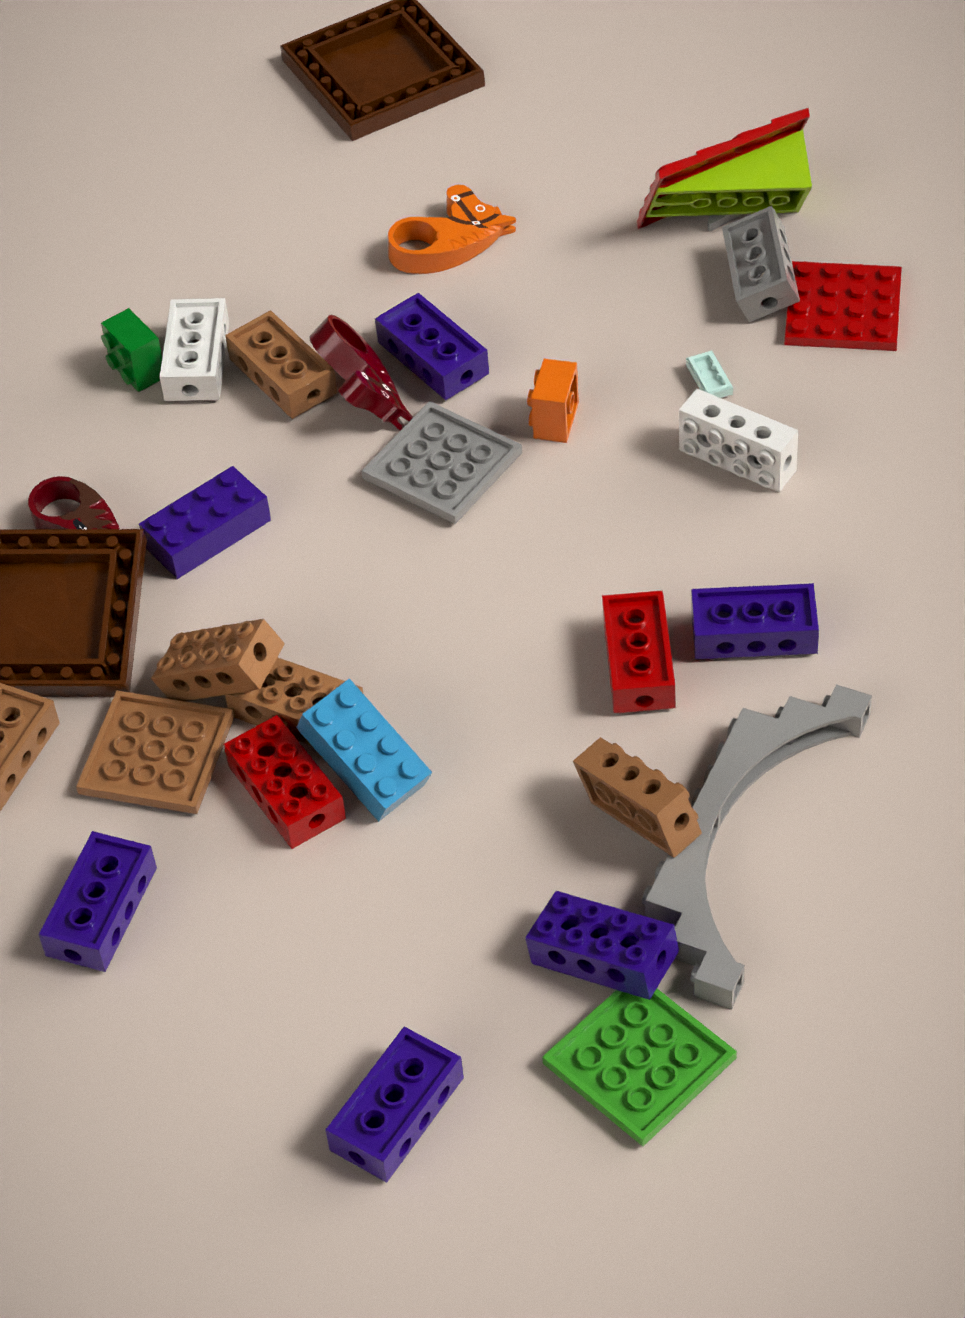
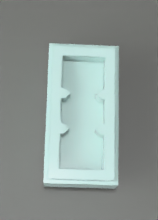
(709, 374)

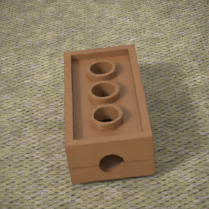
(281, 364)
(218, 661)
(286, 693)
(24, 730)
(638, 796)

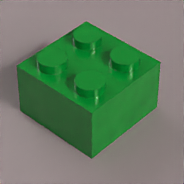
(132, 349)

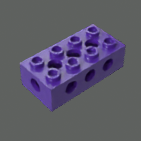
(432, 346)
(754, 621)
(98, 901)
(602, 944)
(395, 1104)

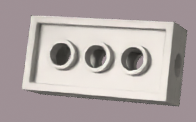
(191, 320)
(738, 440)

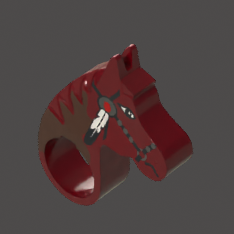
(91, 513)

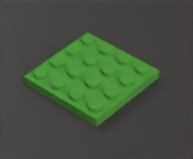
(639, 1061)

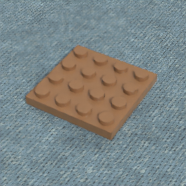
(156, 752)

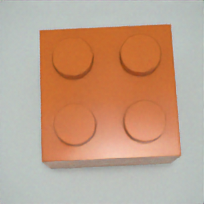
(554, 400)

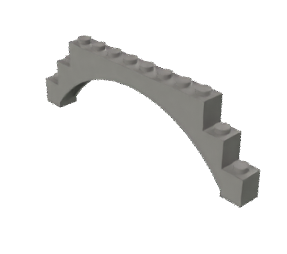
(752, 749)

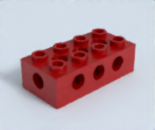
(631, 619)
(284, 781)

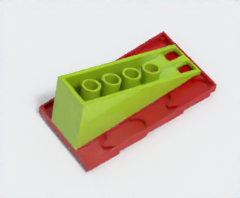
(736, 176)

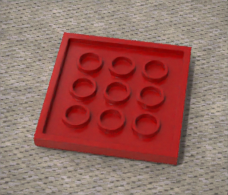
(845, 306)

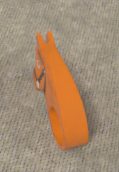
(453, 239)

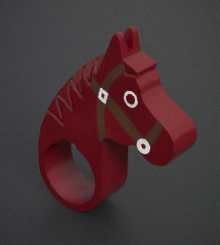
(366, 378)

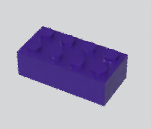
(205, 522)

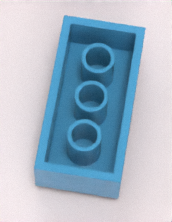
(363, 749)

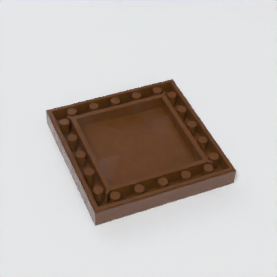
(382, 66)
(69, 609)

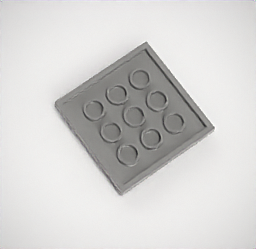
(442, 462)

